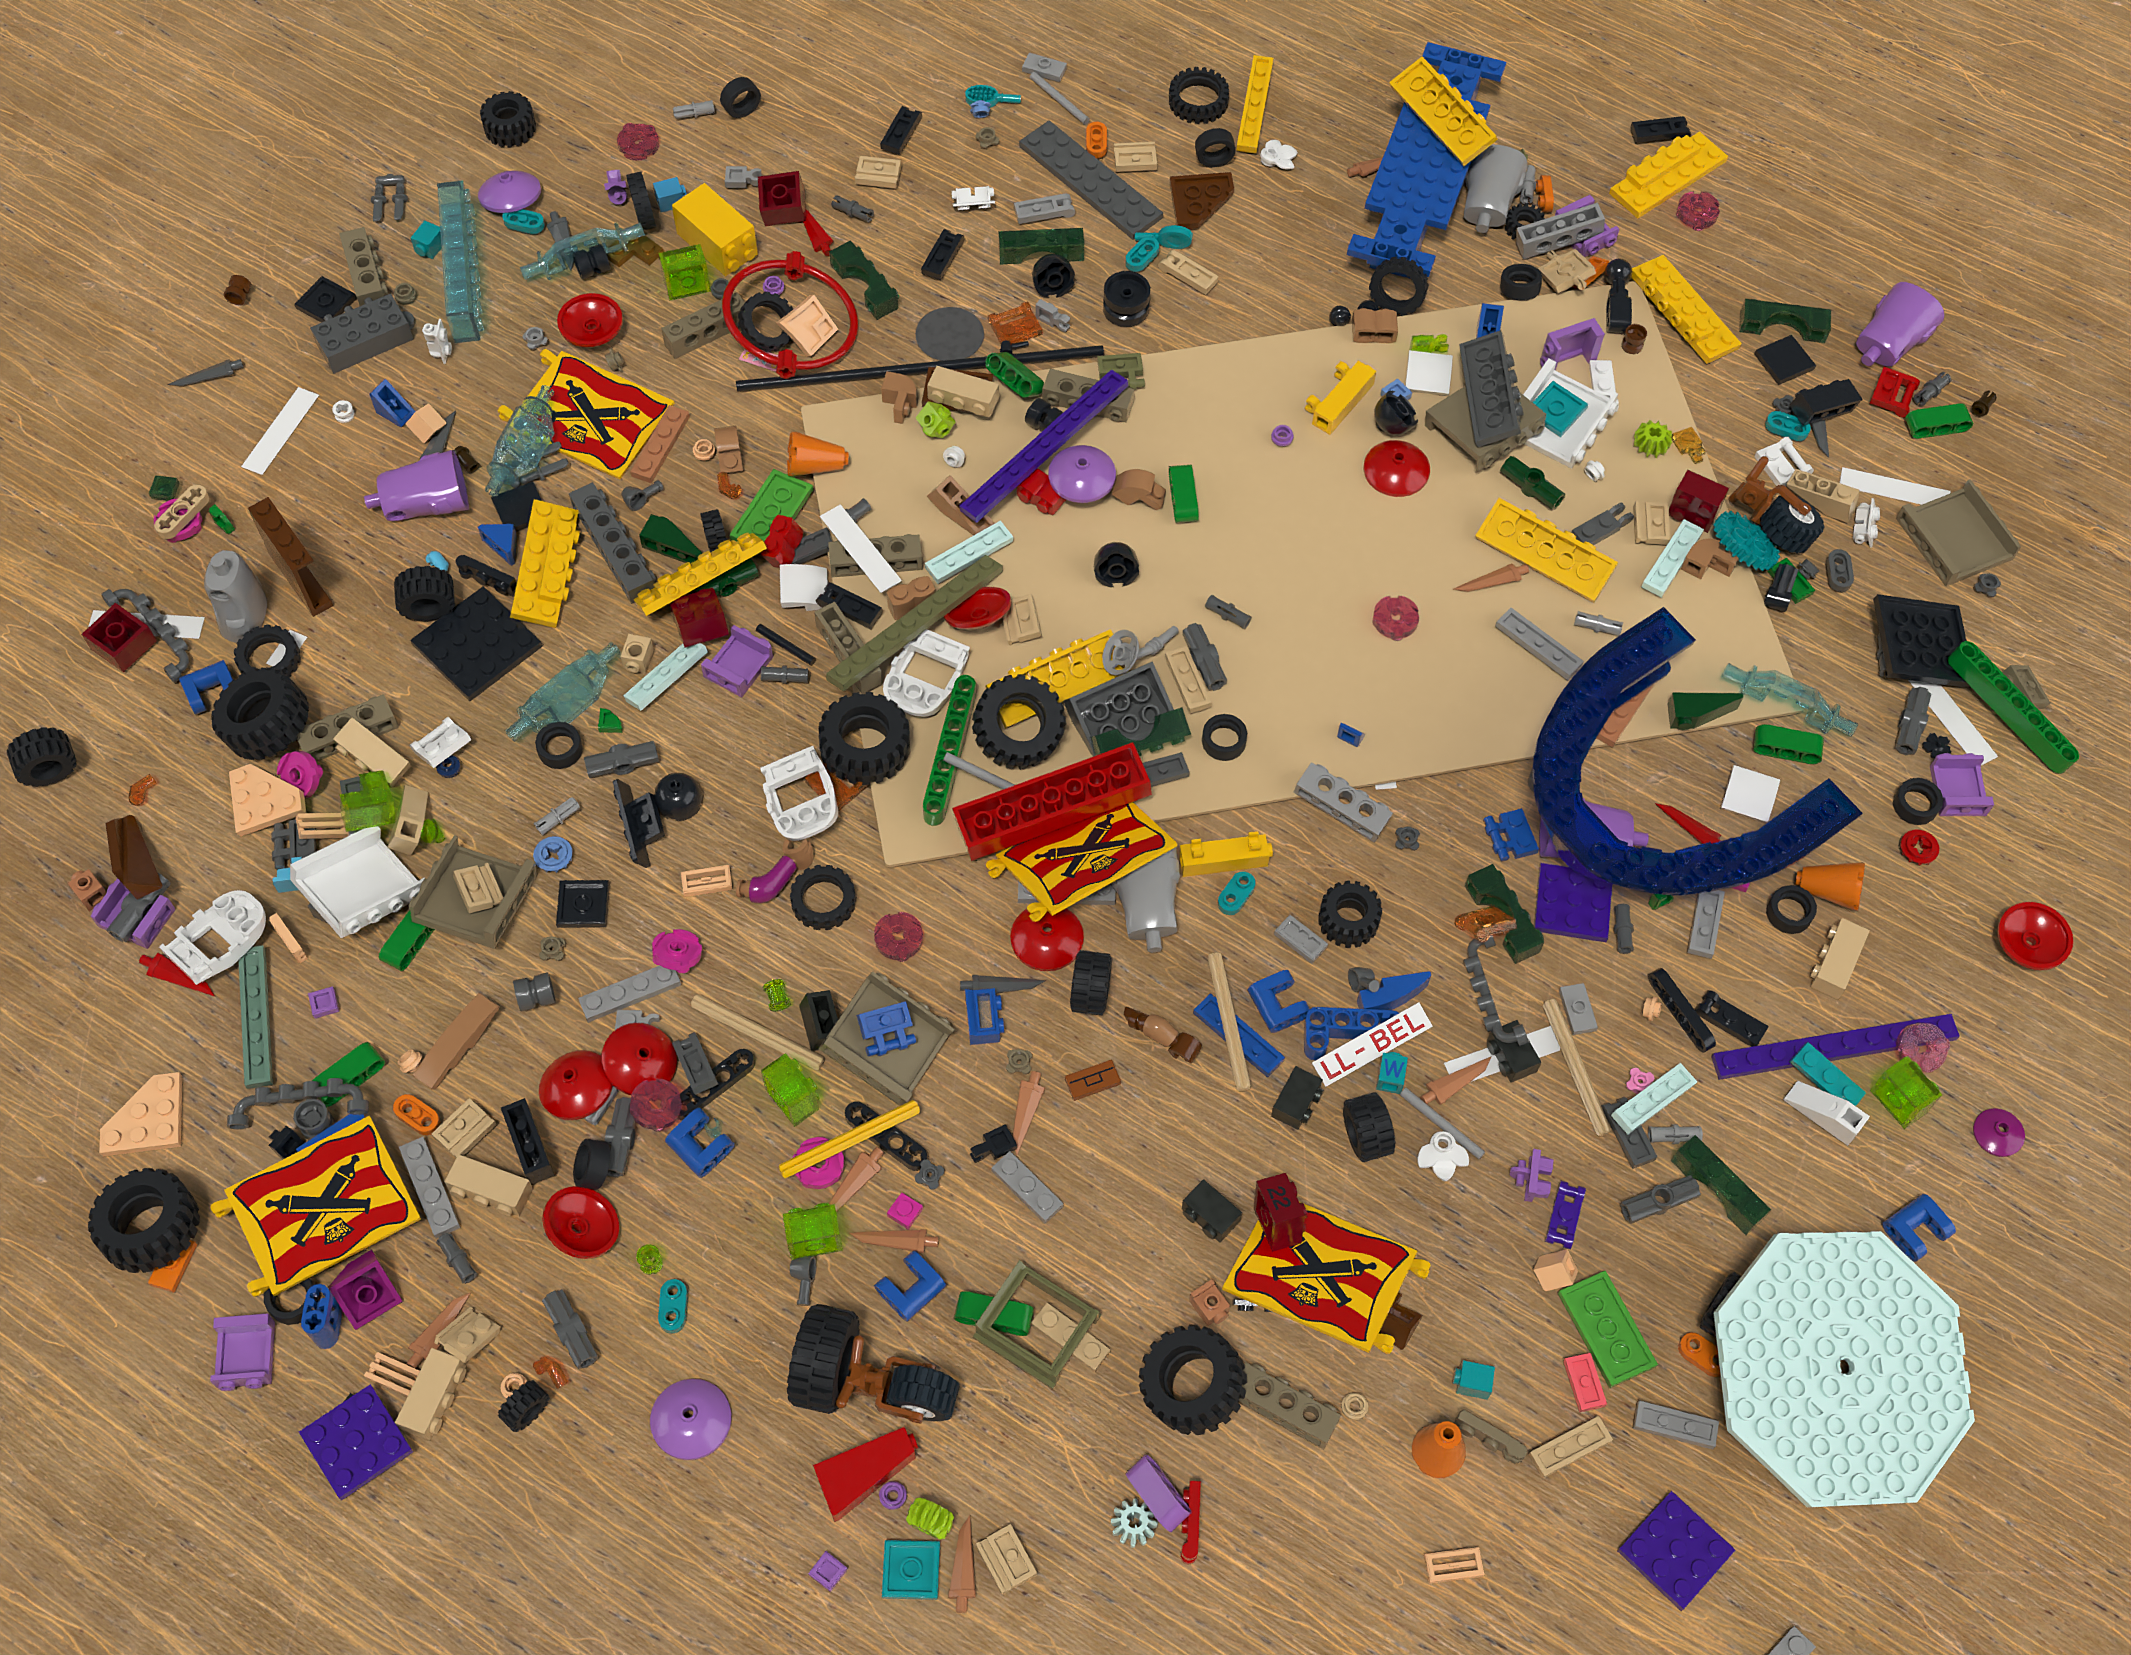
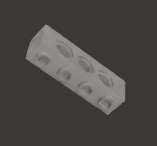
(1560, 230)
(1346, 813)

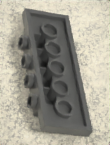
(1491, 388)

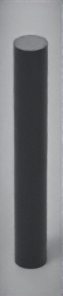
(785, 644)

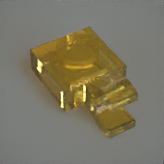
(1689, 442)

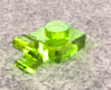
(1428, 344)

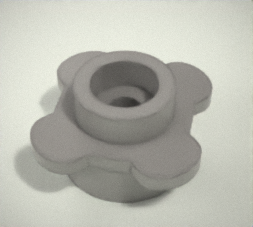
(534, 337)

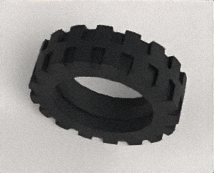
(641, 200)
(1405, 267)
(751, 333)
(267, 635)
(817, 875)

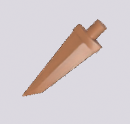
(1365, 167)
(1501, 576)
(1449, 1085)
(1028, 1100)
(857, 1177)
(904, 1240)
(424, 1343)
(962, 1580)

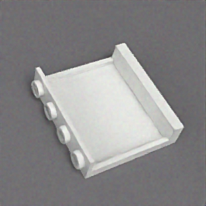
(1572, 445)
(355, 881)

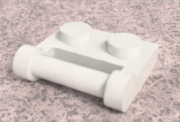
(1778, 466)
(440, 743)

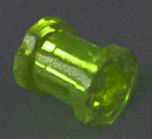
(776, 995)
(649, 1267)

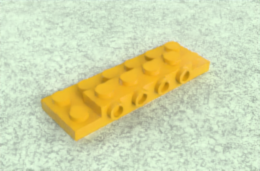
(1443, 111)
(1667, 173)
(1685, 309)
(1547, 549)
(545, 564)
(699, 572)
(1065, 671)

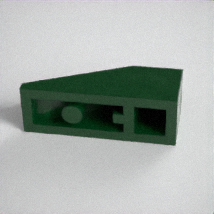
(668, 540)
(1695, 709)

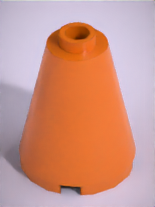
(813, 455)
(1834, 883)
(1439, 1449)

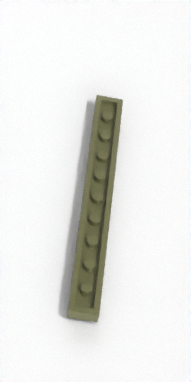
(913, 623)

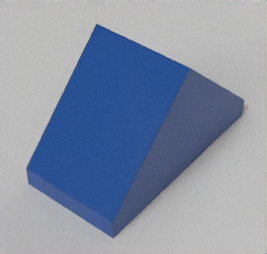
(1489, 319)
(391, 404)
(501, 539)

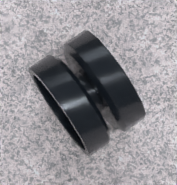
(1126, 298)

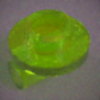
(431, 832)

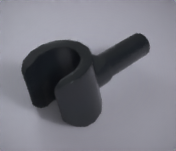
(1006, 346)

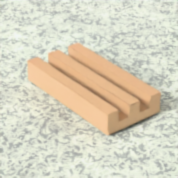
(320, 821)
(707, 884)
(287, 938)
(375, 1366)
(1430, 1568)

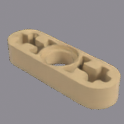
(179, 522)

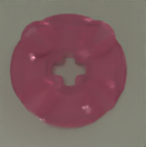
(633, 132)
(1698, 219)
(1396, 628)
(898, 949)
(1936, 1046)
(655, 1118)

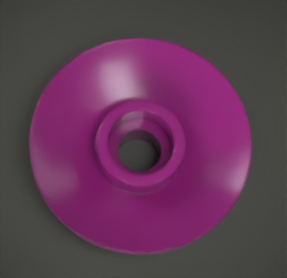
(1992, 1139)

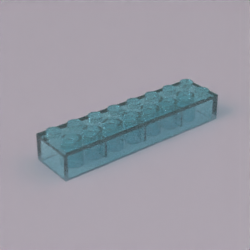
(460, 262)

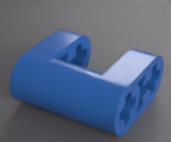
(204, 679)
(1273, 1014)
(697, 1158)
(1919, 1211)
(919, 1294)
(317, 1322)

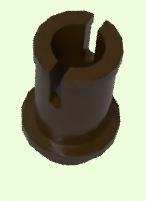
(1982, 406)
(466, 459)

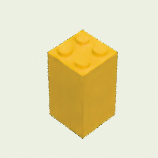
(722, 231)

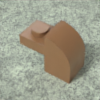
(900, 391)
(728, 449)
(1137, 485)
(1708, 554)

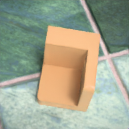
(425, 422)
(1556, 1270)

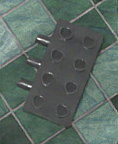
(361, 332)

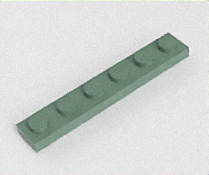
(255, 1018)

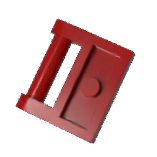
(1887, 390)

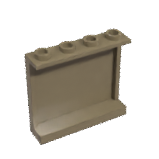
(1455, 420)
(1959, 534)
(442, 906)
(897, 1070)

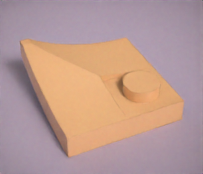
(808, 325)

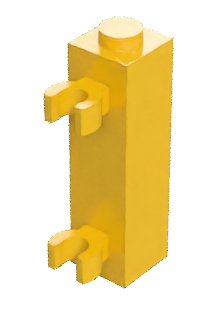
(1343, 398)
(1224, 855)

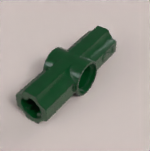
(1532, 482)
(728, 582)

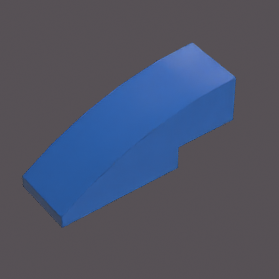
(1394, 991)

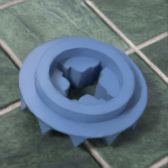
(554, 845)

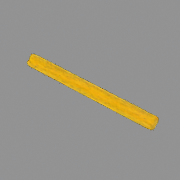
(849, 1139)

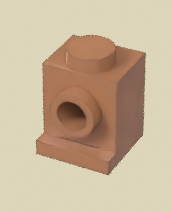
(87, 888)
(1208, 1313)

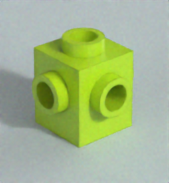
(935, 420)

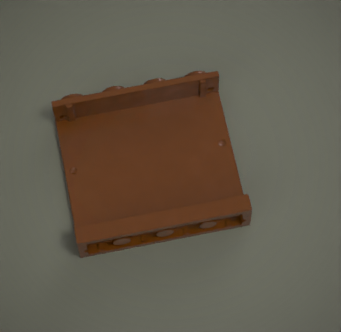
(289, 555)

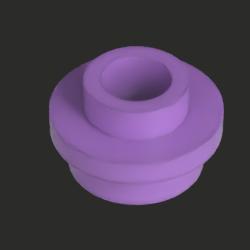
(773, 285)
(1286, 432)
(892, 1487)

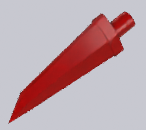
(818, 236)
(1695, 828)
(164, 969)

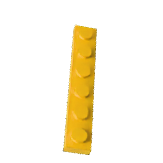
(1254, 104)

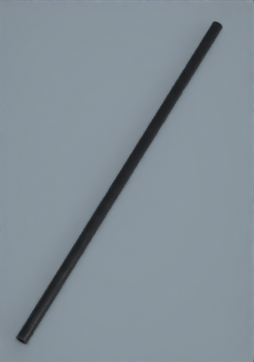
(911, 369)

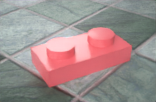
(1585, 1382)

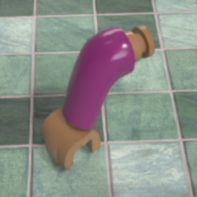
(768, 886)

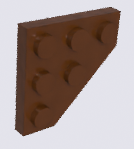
(1199, 196)

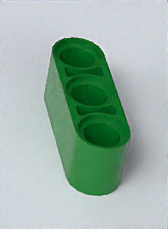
(1006, 370)
(1939, 421)
(1183, 493)
(1788, 744)
(404, 943)
(352, 1069)
(1014, 1318)

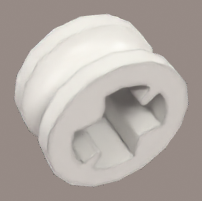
(341, 416)

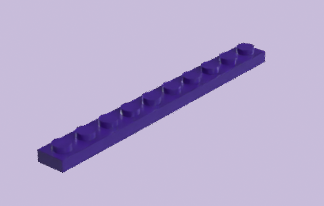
(1043, 446)
(1832, 1046)

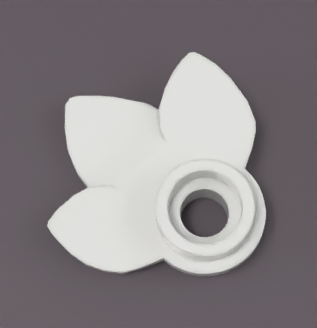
(1278, 154)
(1443, 1159)

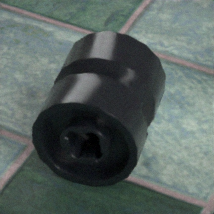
(591, 261)
(1041, 414)

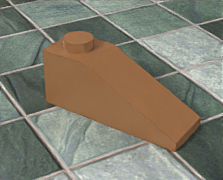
(948, 498)

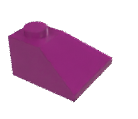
(364, 1290)

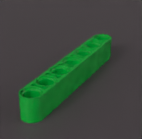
(2013, 707)
(949, 739)

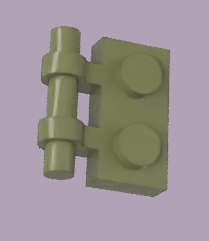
(1125, 365)

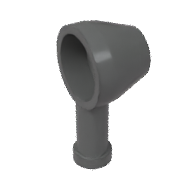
(636, 498)
(1362, 979)
(804, 1270)

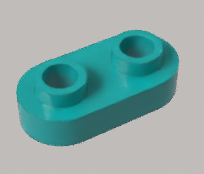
(524, 221)
(1139, 257)
(1787, 426)
(1236, 891)
(673, 1304)

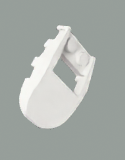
(914, 694)
(807, 817)
(235, 918)

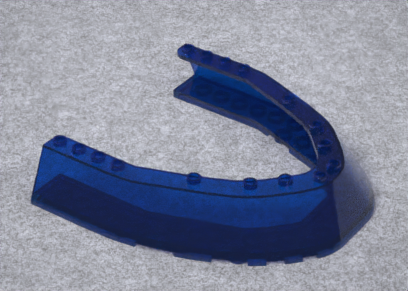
(1590, 848)

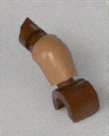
(1164, 1033)

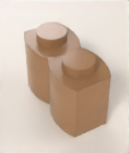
(1374, 326)
(907, 596)

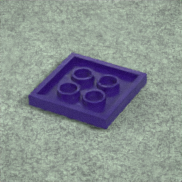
(1572, 904)
(355, 1442)
(1676, 1551)

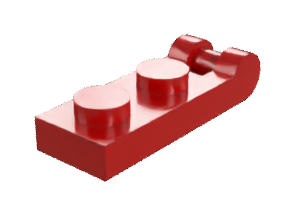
(1190, 1525)

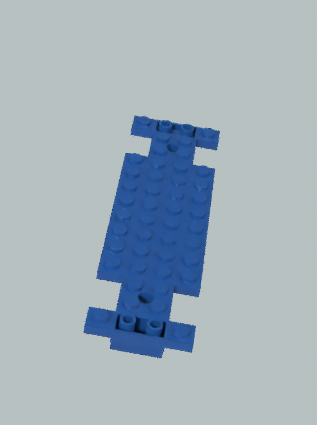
(1418, 174)

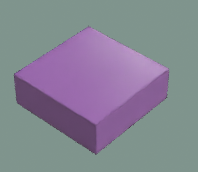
(323, 1002)
(828, 1571)

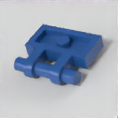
(1518, 834)
(883, 1021)

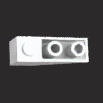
(1828, 1111)

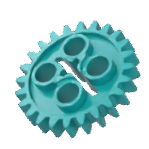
(1746, 540)

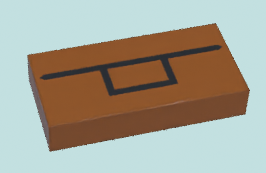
(1092, 1080)

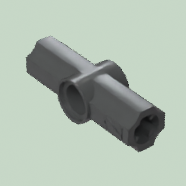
(1204, 656)
(1913, 721)
(621, 759)
(133, 912)
(620, 1137)
(1673, 1194)
(570, 1329)

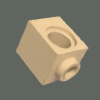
(633, 646)

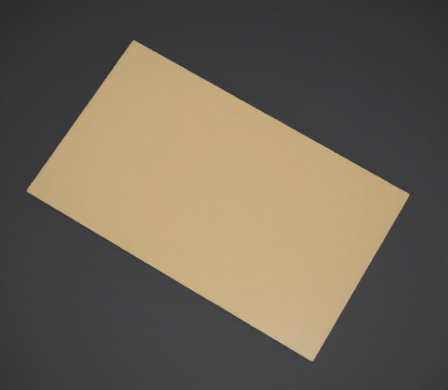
(1307, 556)

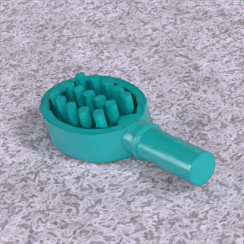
(989, 94)
(1170, 236)

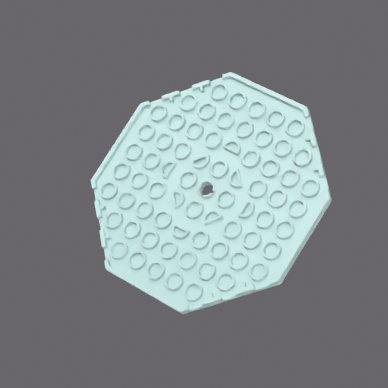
(1831, 1433)

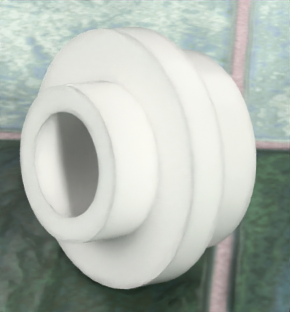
(954, 456)
(1594, 470)

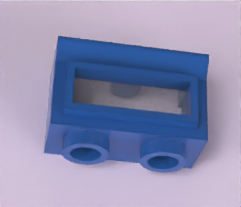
(983, 1016)

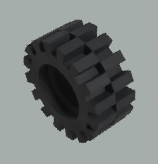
(1521, 213)
(713, 529)
(523, 1406)

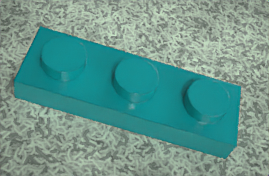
(1826, 1074)

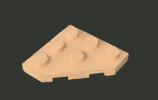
(262, 799)
(147, 1120)

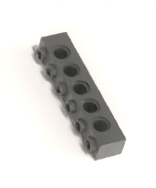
(589, 498)

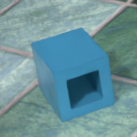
(668, 192)

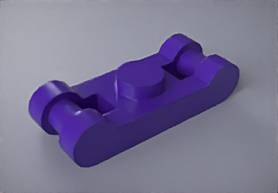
(1565, 1215)

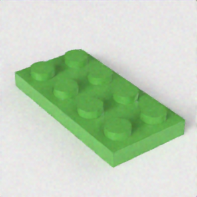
(777, 496)
(1607, 1329)

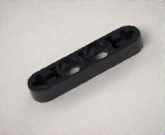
(1682, 1010)
(715, 1091)
(883, 1139)

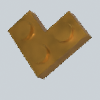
(641, 247)

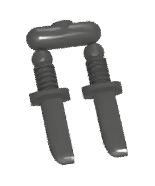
(398, 198)
(541, 472)

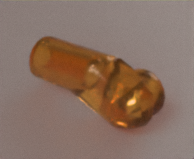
(726, 488)
(138, 790)
(553, 1369)

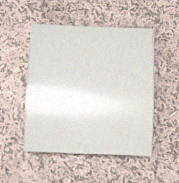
(1429, 373)
(802, 585)
(1750, 794)

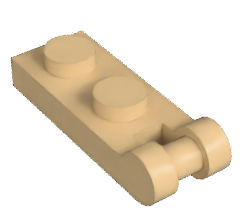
(1188, 271)

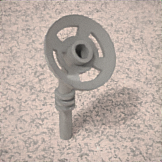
(1126, 654)

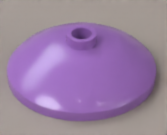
(509, 191)
(1078, 481)
(692, 1436)

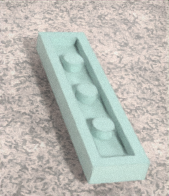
(968, 552)
(1672, 558)
(664, 675)
(1654, 1098)

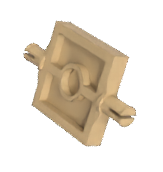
(1566, 270)

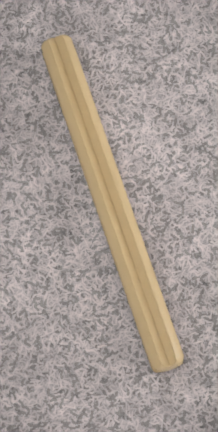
(1229, 1022)
(757, 1032)
(1576, 1067)

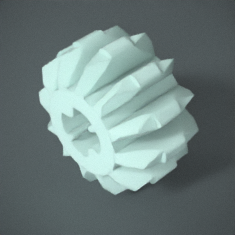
(1122, 1523)

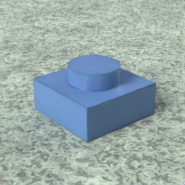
(1398, 387)

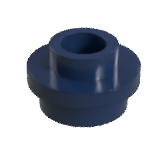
(452, 770)

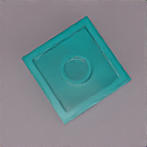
(1561, 408)
(911, 1570)

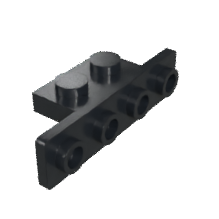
(640, 821)

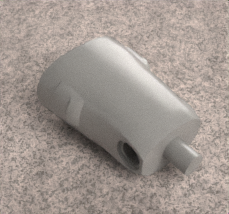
(1492, 185)
(234, 595)
(1150, 899)

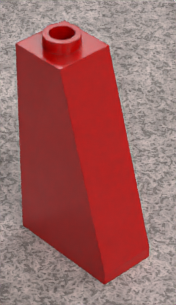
(862, 1470)

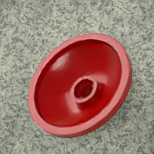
(589, 320)
(1396, 476)
(980, 609)
(2042, 927)
(1047, 949)
(626, 1067)
(581, 1093)
(587, 1214)

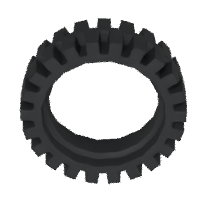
(1198, 78)

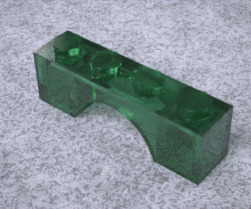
(1017, 245)
(851, 263)
(1810, 322)
(1167, 727)
(1489, 888)
(1741, 1203)

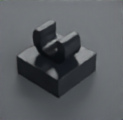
(285, 1142)

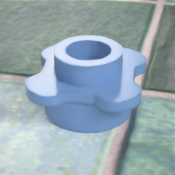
(980, 109)

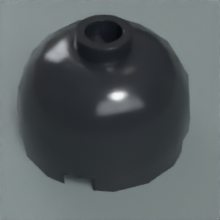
(1053, 275)
(1394, 414)
(1116, 564)
(678, 796)

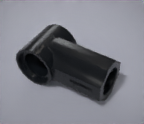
(1780, 593)

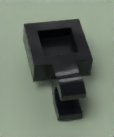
(996, 1142)

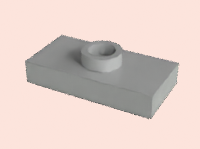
(1044, 67)
(1300, 939)
(1578, 1009)

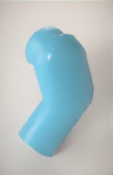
(436, 559)

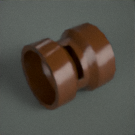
(237, 290)
(1634, 339)

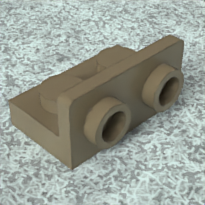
(2027, 683)

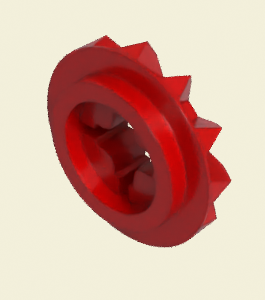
(1927, 843)

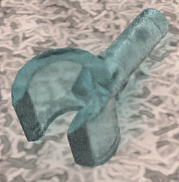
(715, 1132)

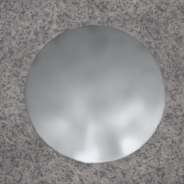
(949, 333)

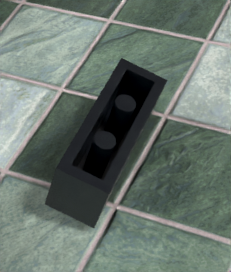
(1825, 401)
(527, 1141)

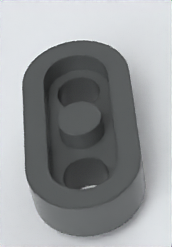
(1841, 572)

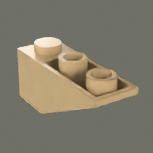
(1826, 495)
(408, 820)

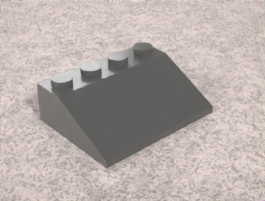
(1120, 704)

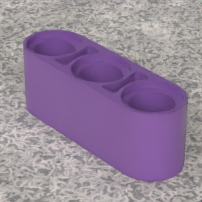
(1158, 1493)

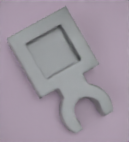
(739, 176)
(1049, 315)
(634, 1016)

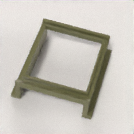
(1013, 1352)

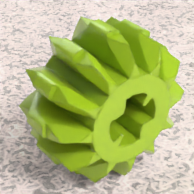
(1652, 438)
(930, 1518)

